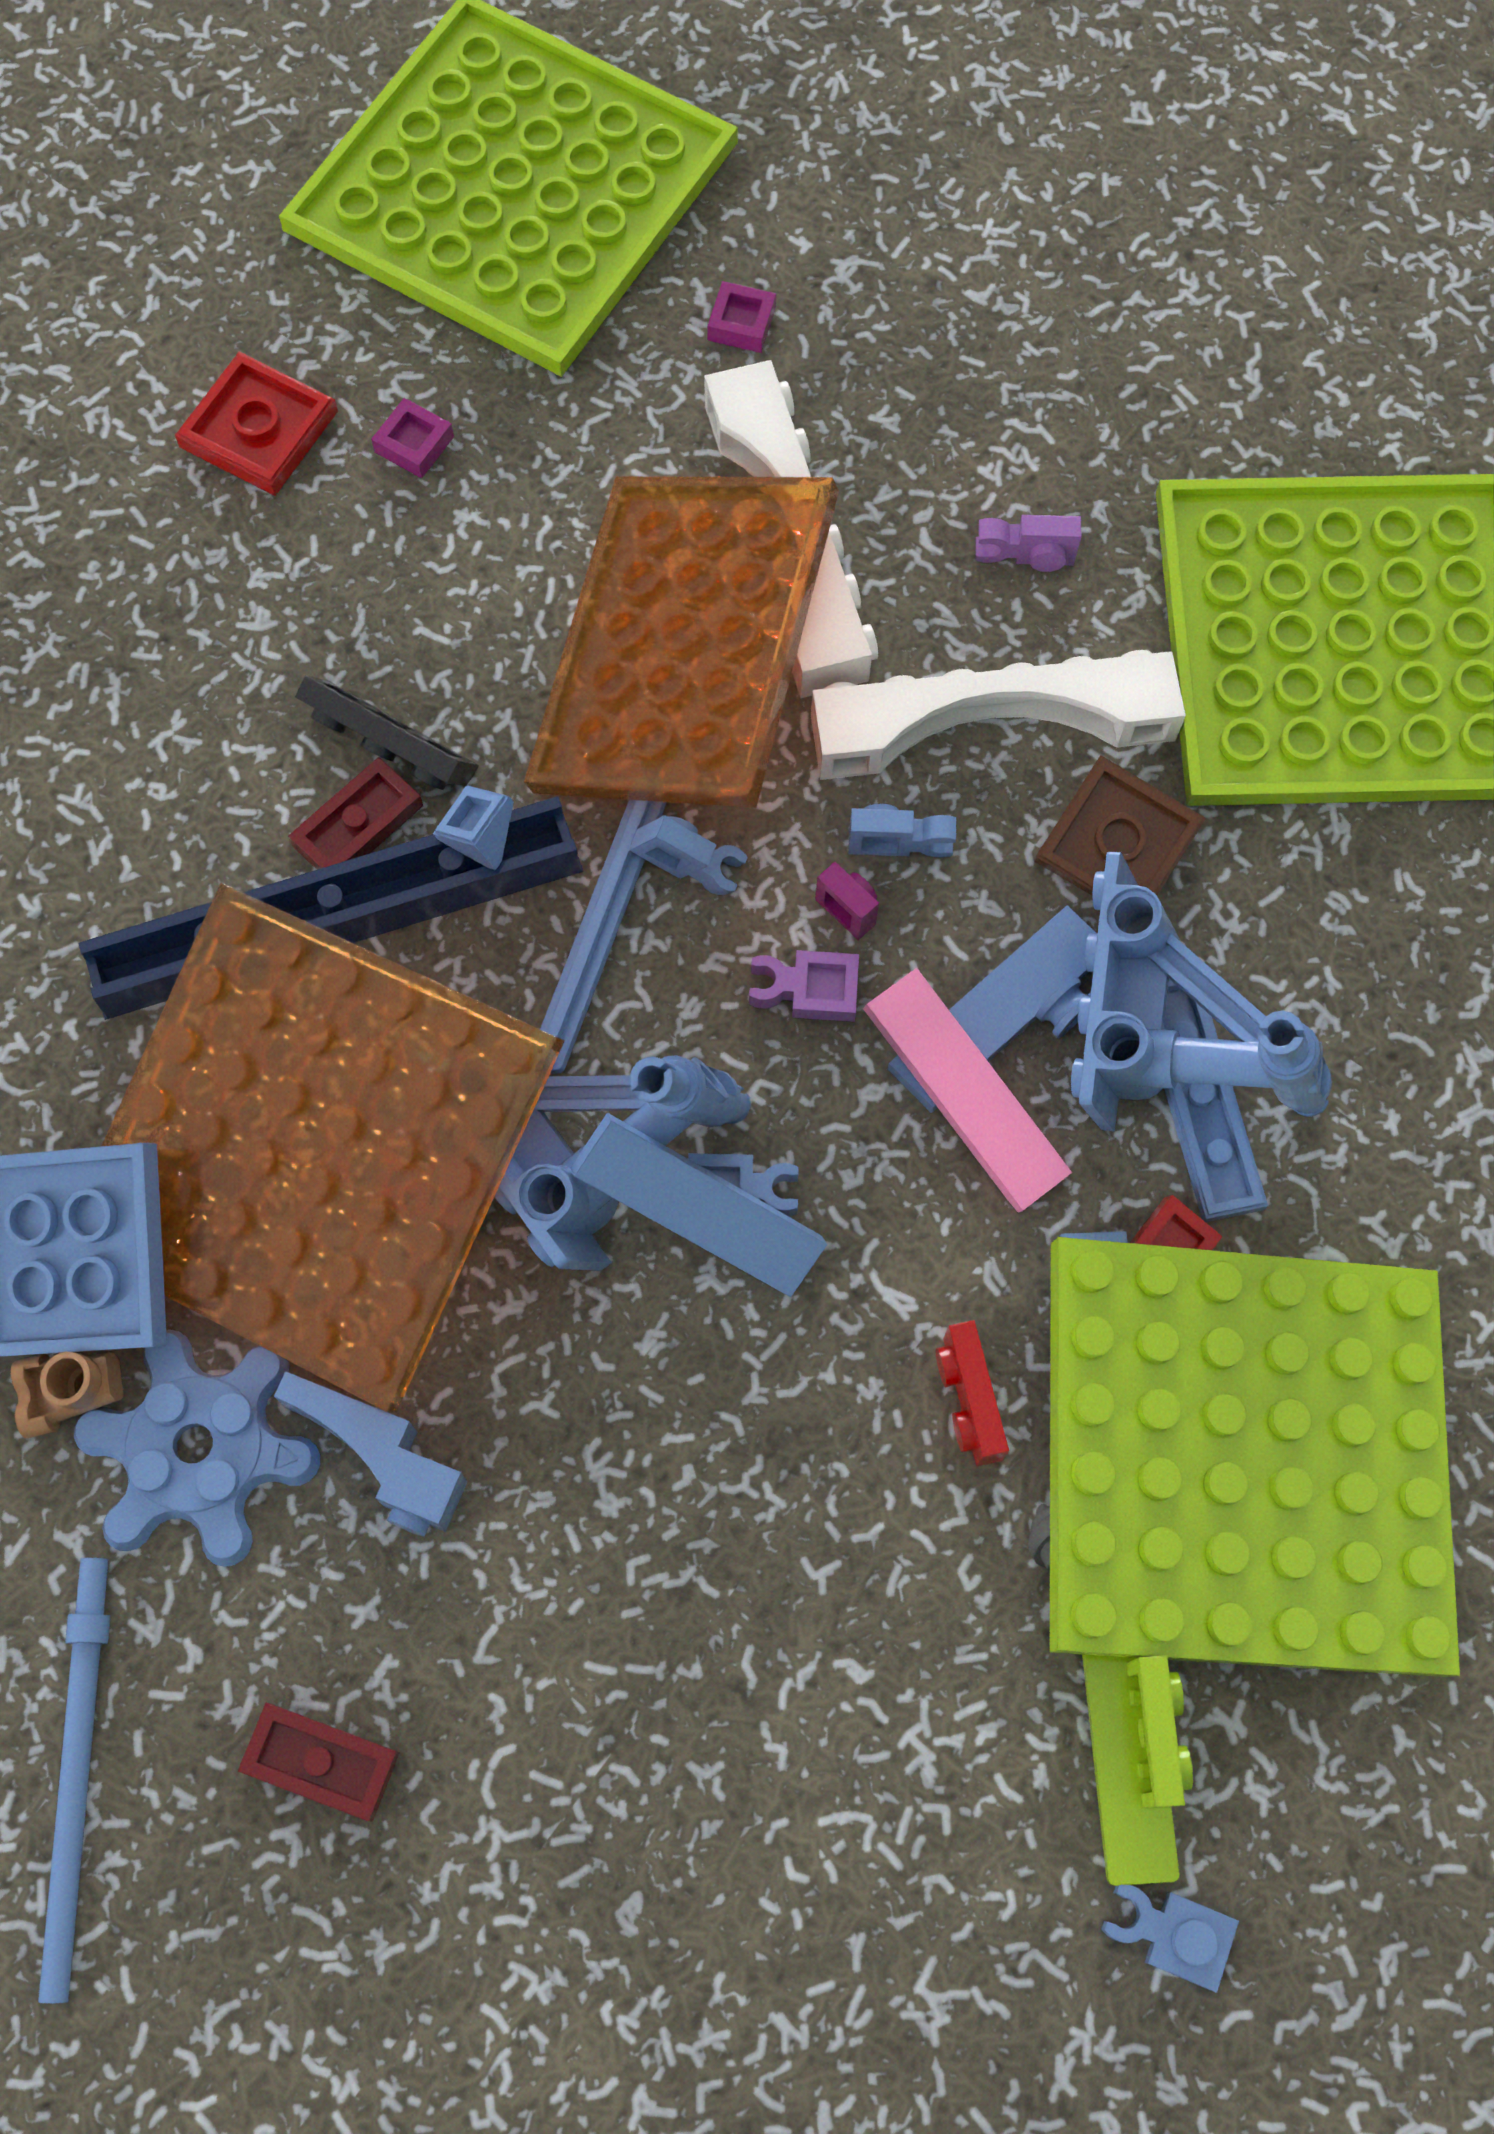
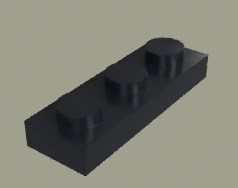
(385, 734)

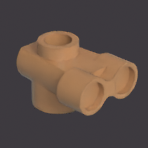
(62, 1388)

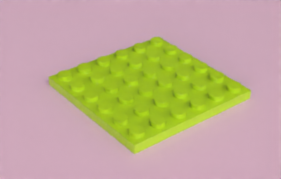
(510, 182)
(1332, 636)
(1248, 1461)

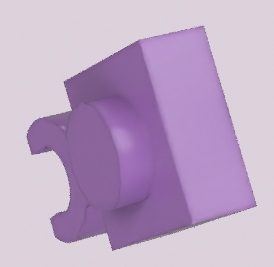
(1038, 540)
(819, 984)

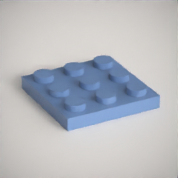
(81, 1250)

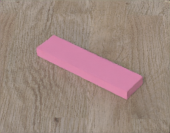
(967, 1090)

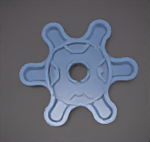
(204, 1492)

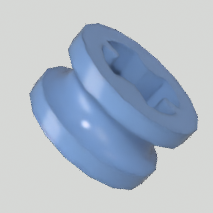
(1062, 1007)

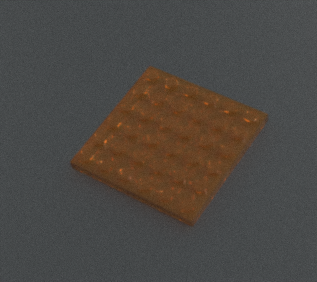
(325, 1140)

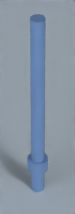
(86, 1633)

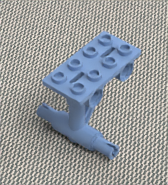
(1127, 1007)
(565, 1210)

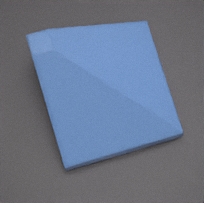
(477, 825)

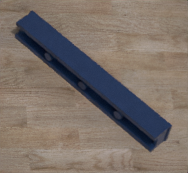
(347, 899)

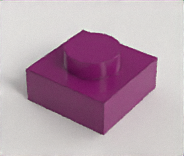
(741, 316)
(412, 437)
(848, 899)

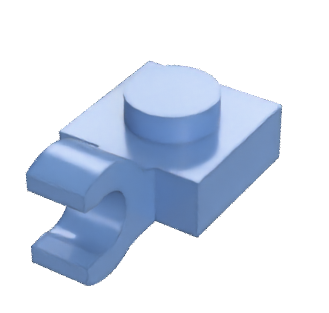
(681, 851)

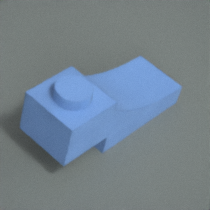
(411, 1485)

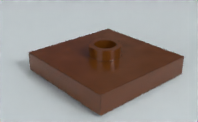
(1119, 815)

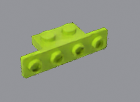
(1137, 1764)

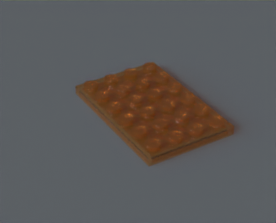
(684, 640)

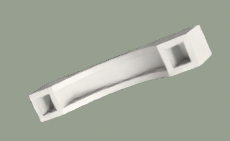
(755, 430)
(1115, 699)

